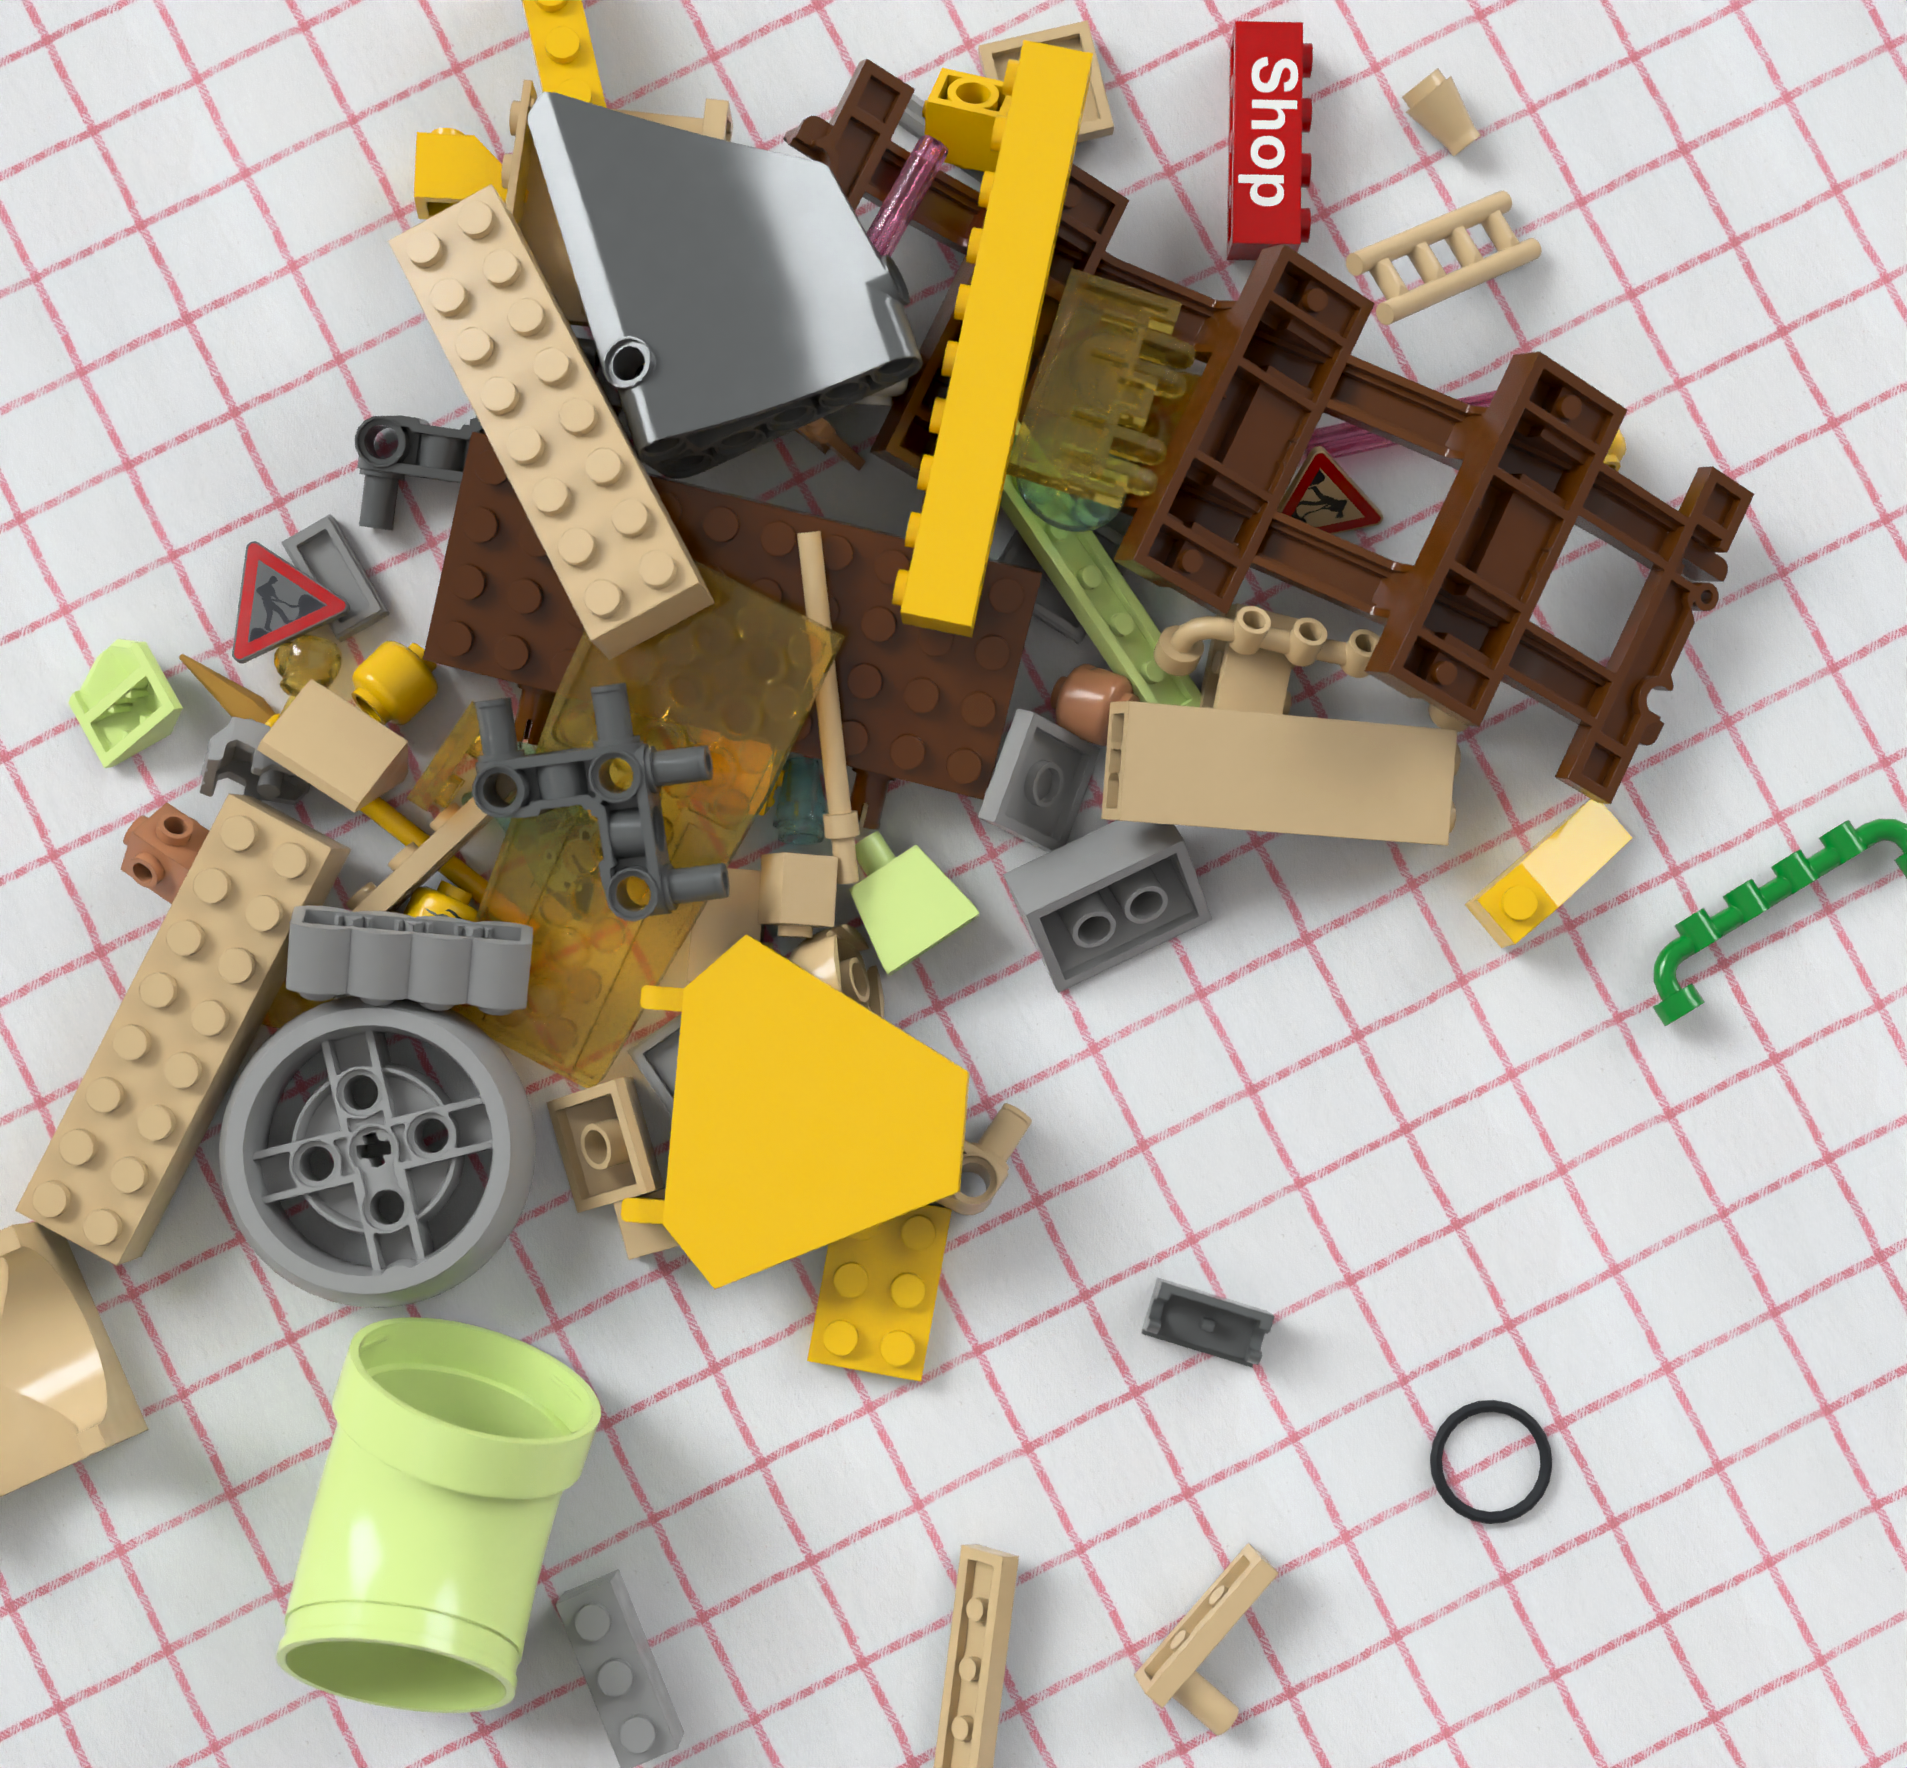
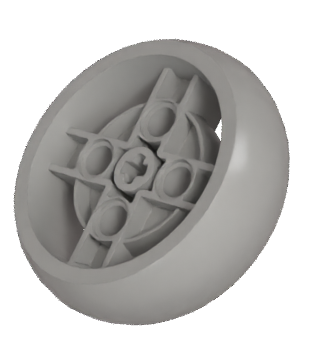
(401, 1252)

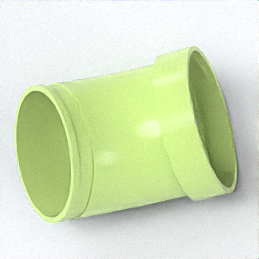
(434, 1516)

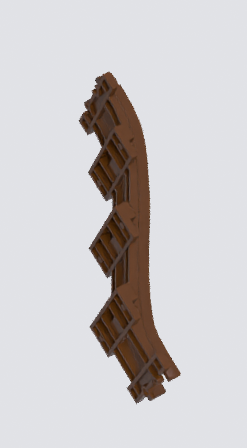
(1270, 373)

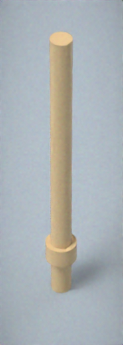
(840, 822)

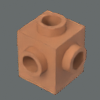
(162, 850)

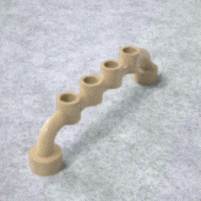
(1182, 647)

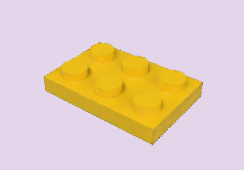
(881, 1295)

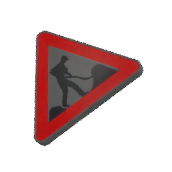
(278, 604)

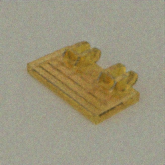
(1093, 384)

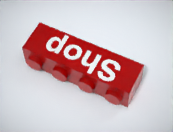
(1266, 138)

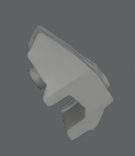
(235, 756)

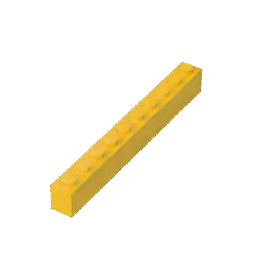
(995, 339)

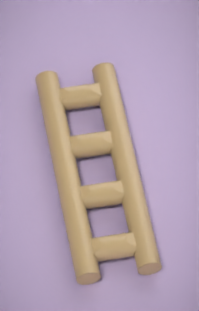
(1438, 284)

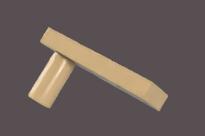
(1174, 1663)

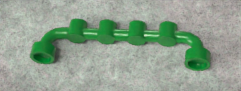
(1750, 901)

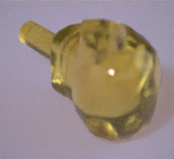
(305, 660)

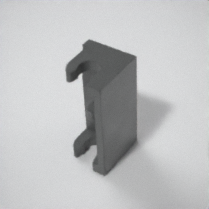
(1207, 1323)

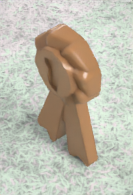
(824, 438)

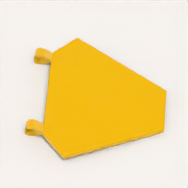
(795, 1117)

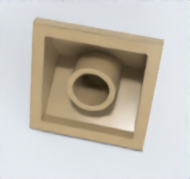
(337, 748)
(605, 1144)

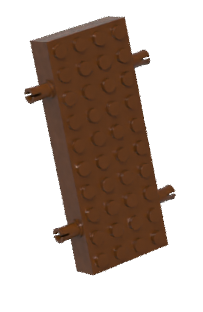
(909, 695)

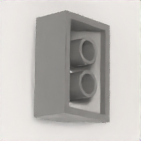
(1107, 898)

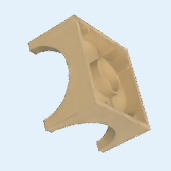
(57, 1364)

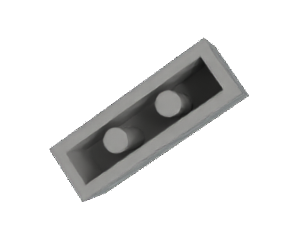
(620, 1670)

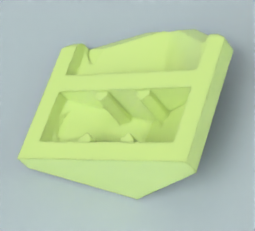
(125, 702)

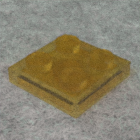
(440, 780)

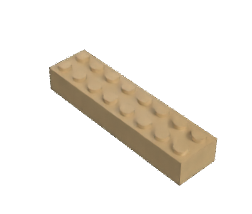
(550, 423)
(181, 1031)

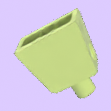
(906, 902)

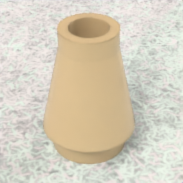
(1441, 111)

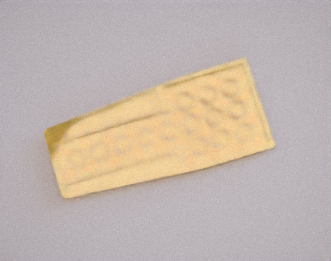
(719, 679)

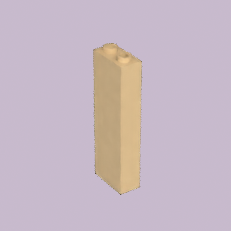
(1279, 773)

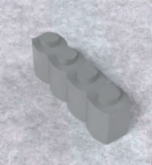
(409, 957)

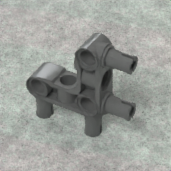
(421, 453)
(627, 818)

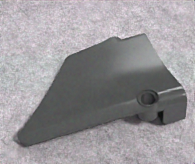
(723, 277)

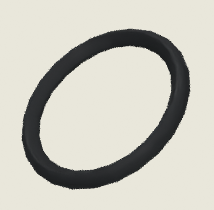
(1544, 1452)

